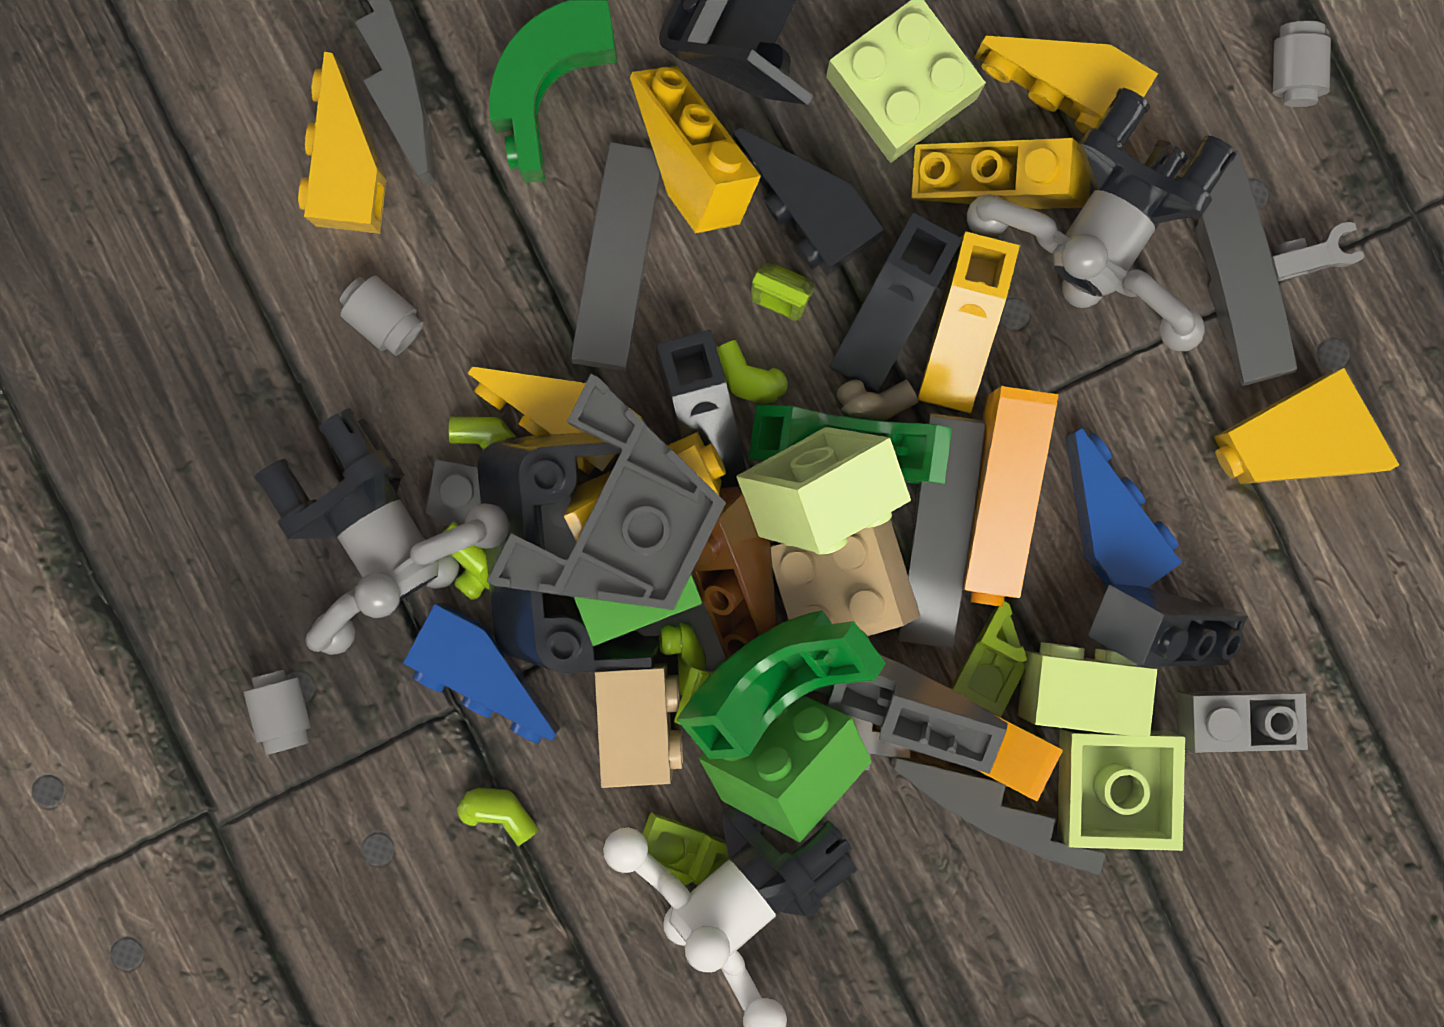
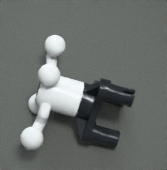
(739, 897)

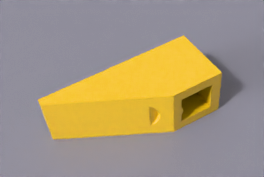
(1065, 74)
(694, 152)
(1019, 171)
(345, 173)
(967, 321)
(542, 401)

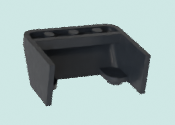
(735, 44)
(520, 478)

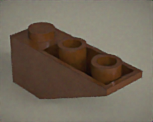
(736, 576)

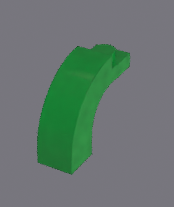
(542, 51)
(919, 448)
(771, 673)

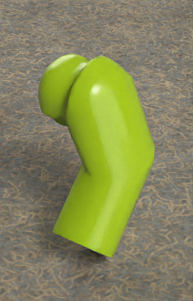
(749, 381)
(477, 430)
(475, 576)
(685, 643)
(497, 806)

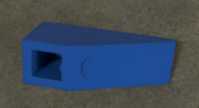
(1113, 527)
(466, 658)

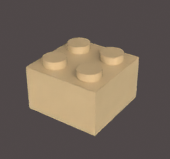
(855, 583)
(636, 726)

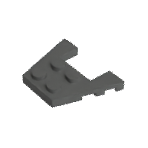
(642, 528)

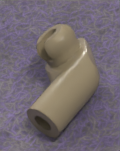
(873, 406)

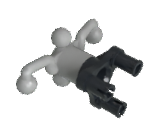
(1120, 216)
(372, 529)

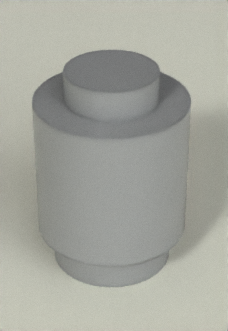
(1301, 63)
(380, 314)
(277, 712)

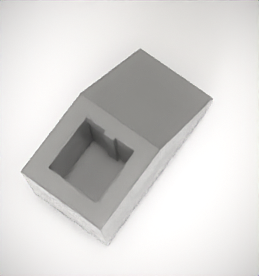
(1242, 721)

